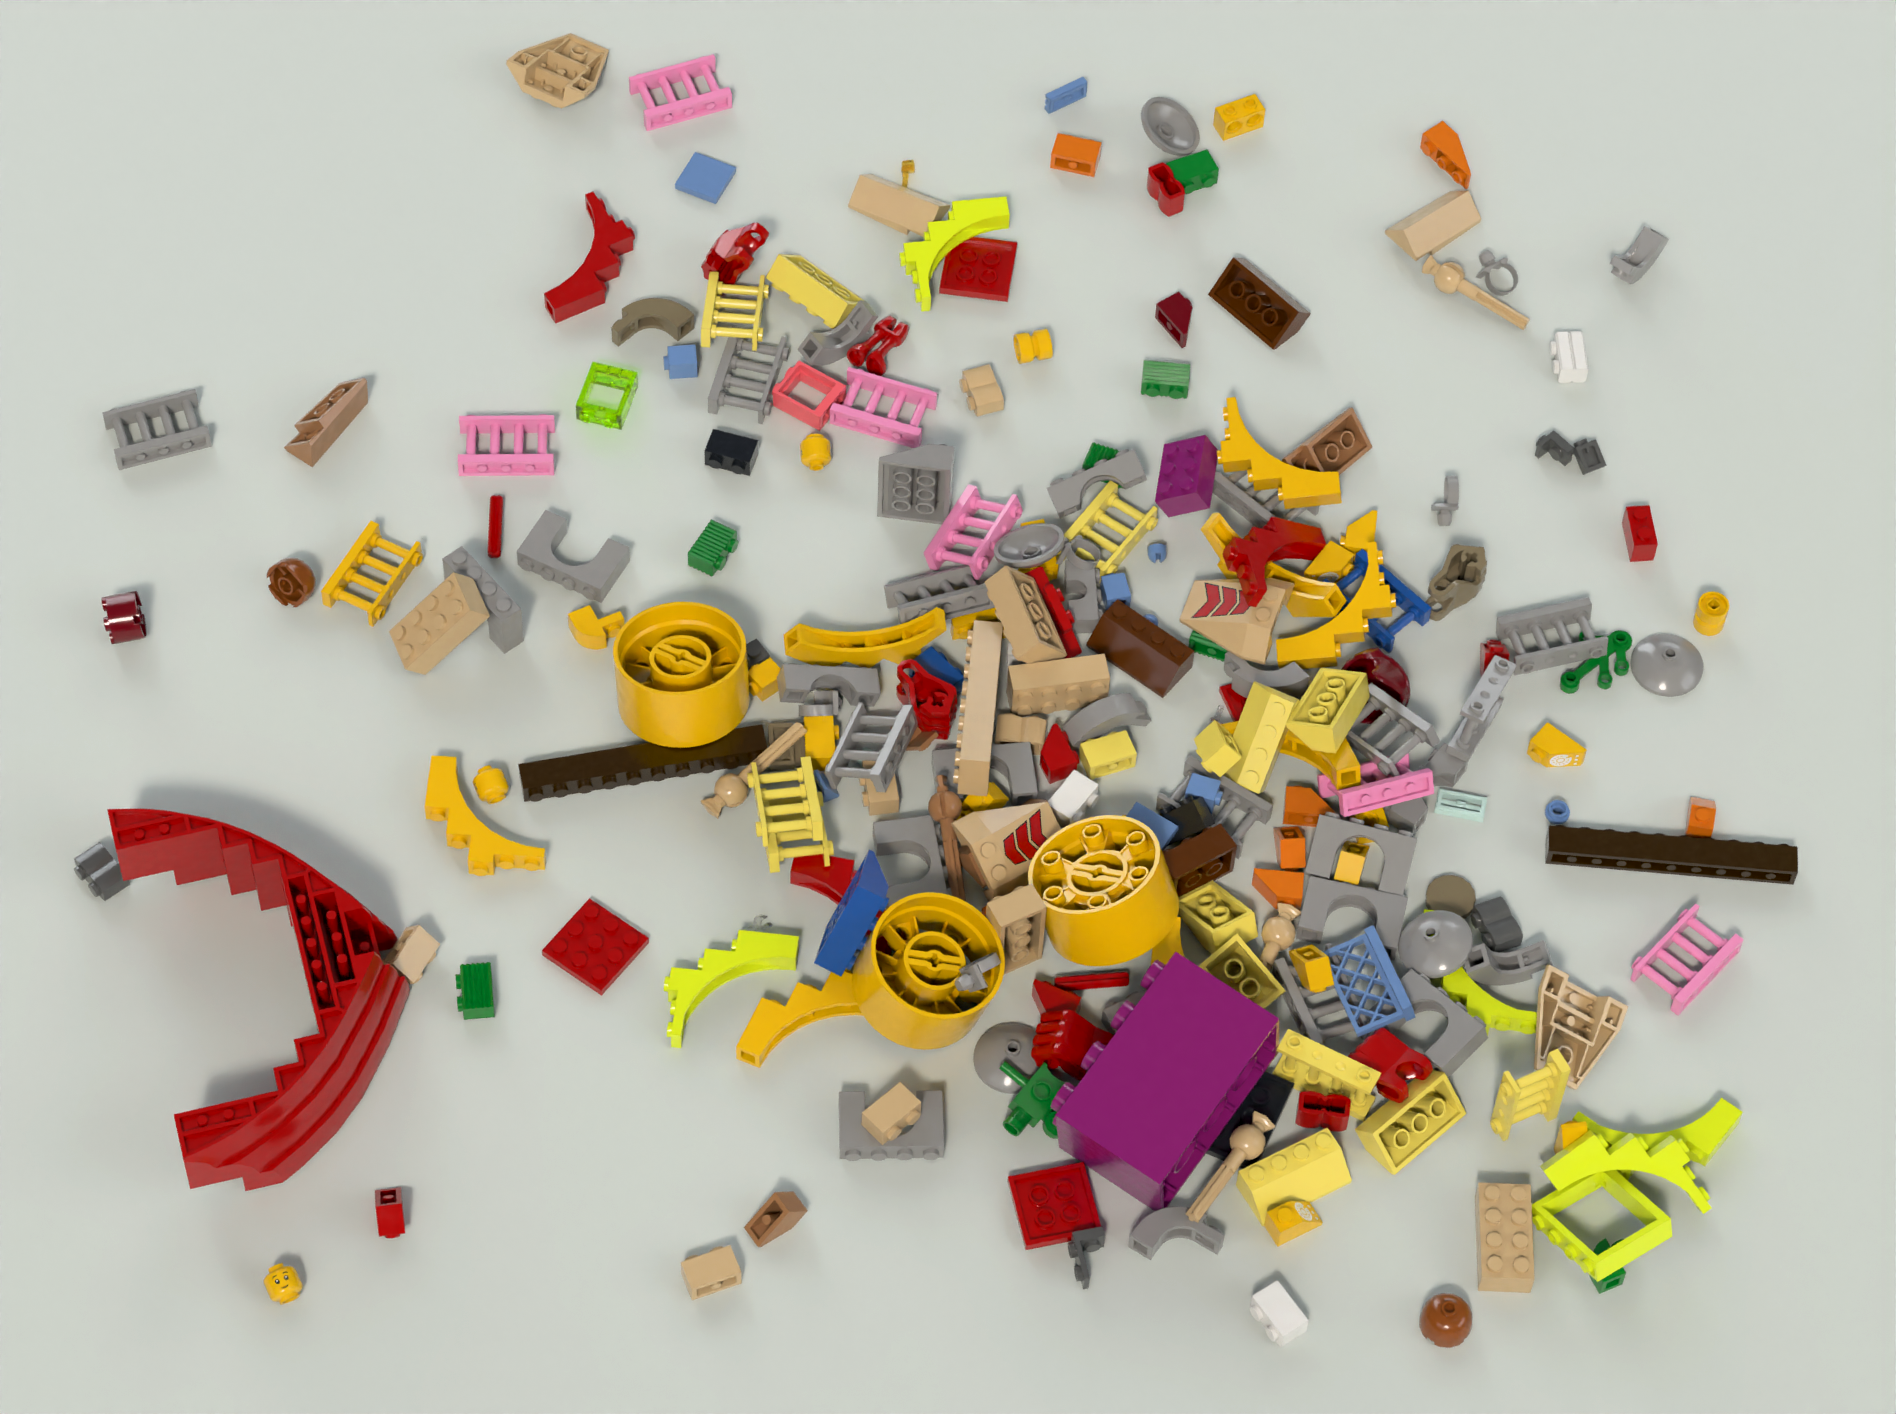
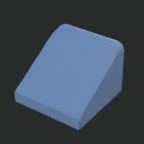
(824, 786)

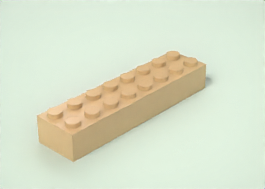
(978, 708)

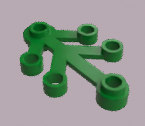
(1614, 645)

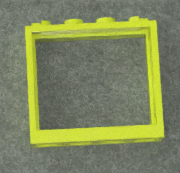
(1656, 1231)

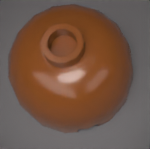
(291, 581)
(1446, 1320)

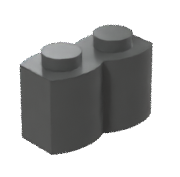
(100, 872)
(1497, 925)

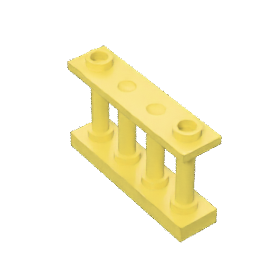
(712, 316)
(1096, 513)
(806, 790)
(777, 854)
(1326, 1072)
(1530, 1095)

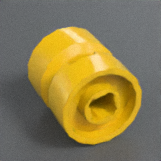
(1034, 345)
(1711, 613)

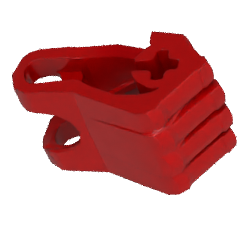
(734, 252)
(937, 697)
(1064, 1040)
(1395, 1062)

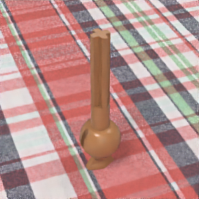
(946, 808)

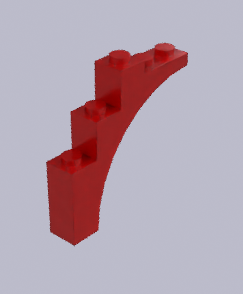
(586, 286)
(1261, 546)
(829, 881)

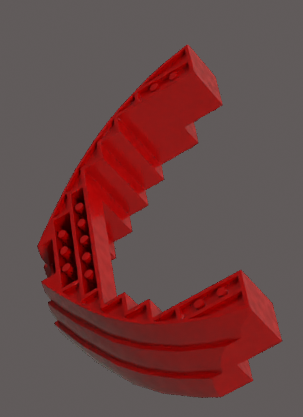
(348, 985)

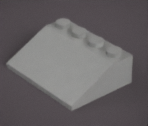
(916, 484)

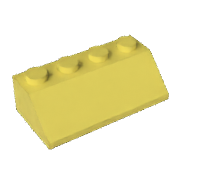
(812, 288)
(1329, 708)
(1260, 736)
(1407, 1128)
(1294, 1174)

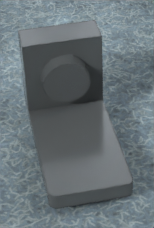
(1085, 1240)

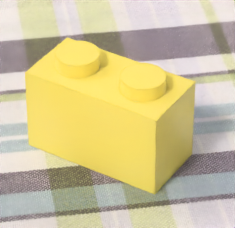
(1217, 749)
(1107, 754)

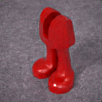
(883, 332)

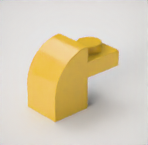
(592, 631)

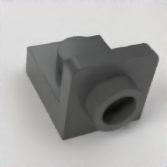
(1557, 447)
(1588, 456)
(755, 653)

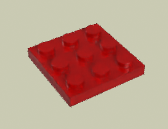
(979, 269)
(595, 946)
(1053, 1204)

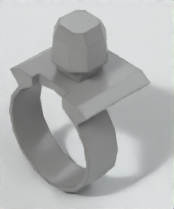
(1487, 260)
(1451, 498)
(1070, 548)
(825, 704)
(972, 976)

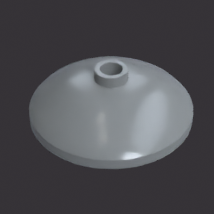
(1170, 126)
(1029, 545)
(1666, 674)
(1436, 954)
(993, 1051)

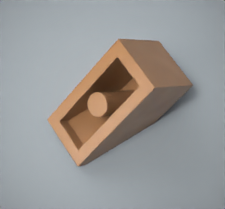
(775, 1217)

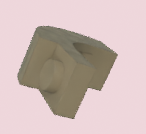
(653, 313)

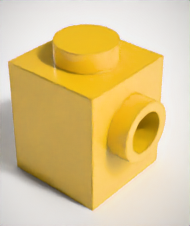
(763, 679)

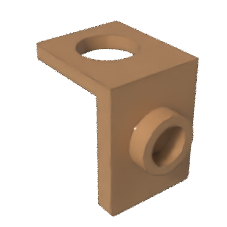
(921, 740)

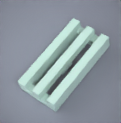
(1460, 808)

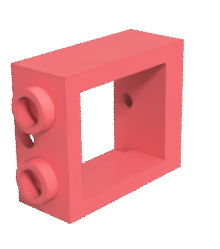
(816, 418)

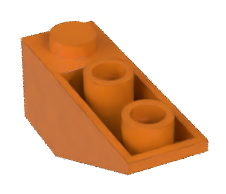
(1446, 150)

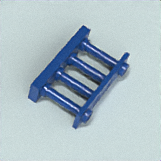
(1406, 599)

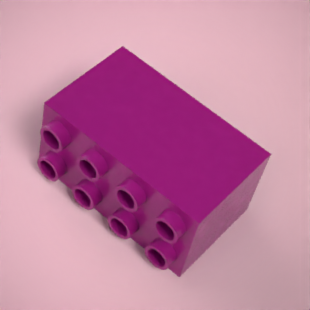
(1165, 1081)

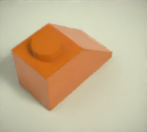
(1303, 806)
(1700, 818)
(1290, 848)
(1279, 886)

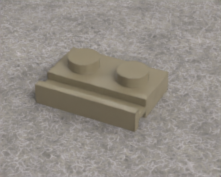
(791, 758)

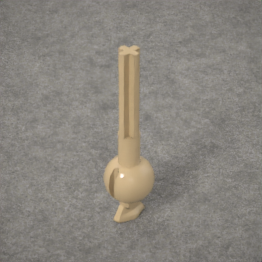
(1451, 278)
(732, 789)
(1278, 933)
(1246, 1144)

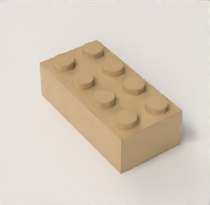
(1024, 616)
(439, 623)
(1057, 685)
(1019, 924)
(1504, 1237)

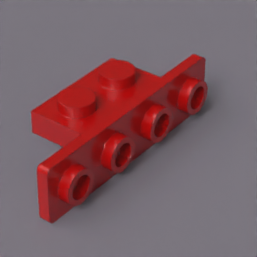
(1062, 619)

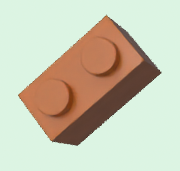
(1075, 155)

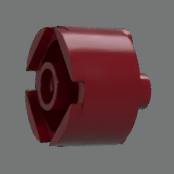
(124, 617)

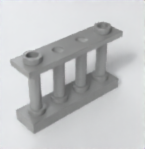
(729, 361)
(163, 447)
(1247, 507)
(949, 590)
(1546, 618)
(1481, 708)
(1406, 720)
(886, 759)
(1233, 793)
(1304, 1016)

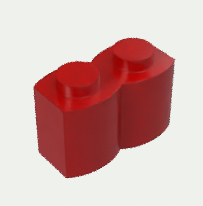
(1165, 189)
(1323, 1111)

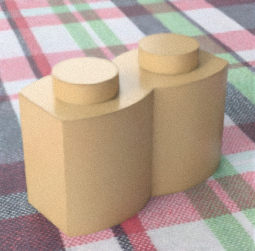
(982, 390)
(1018, 730)

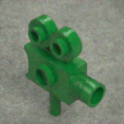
(1033, 1101)

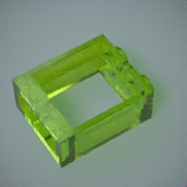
(613, 378)

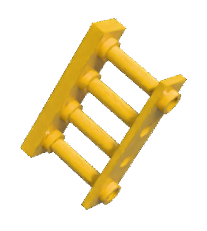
(358, 556)

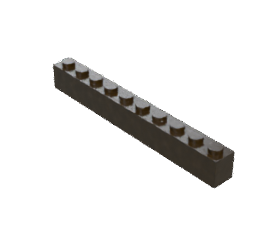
(637, 764)
(1671, 854)

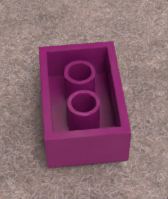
(1186, 476)

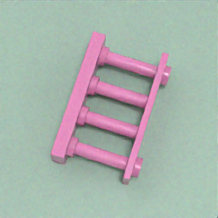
(684, 109)
(878, 426)
(506, 464)
(959, 519)
(1378, 789)
(1696, 980)

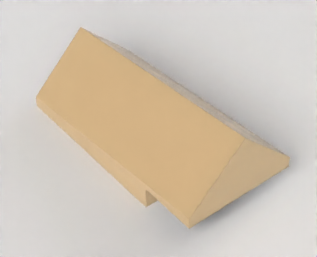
(895, 205)
(1435, 224)

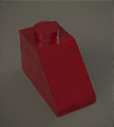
(1175, 316)

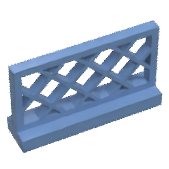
(1388, 977)

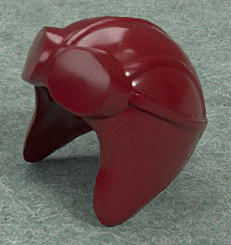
(1383, 673)

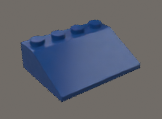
(853, 917)

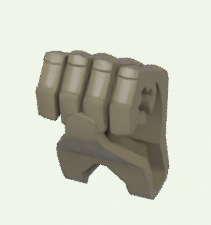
(1458, 580)

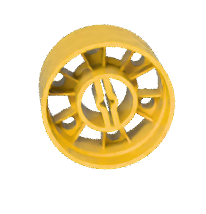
(681, 674)
(1104, 890)
(915, 990)

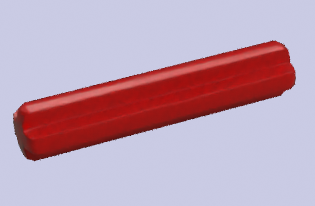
(495, 526)
(1092, 981)

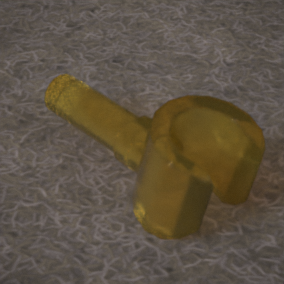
(907, 168)

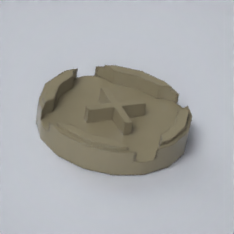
(1451, 894)

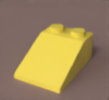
(1216, 916)
(1244, 972)

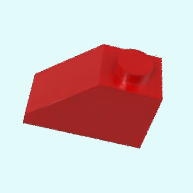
(389, 1212)

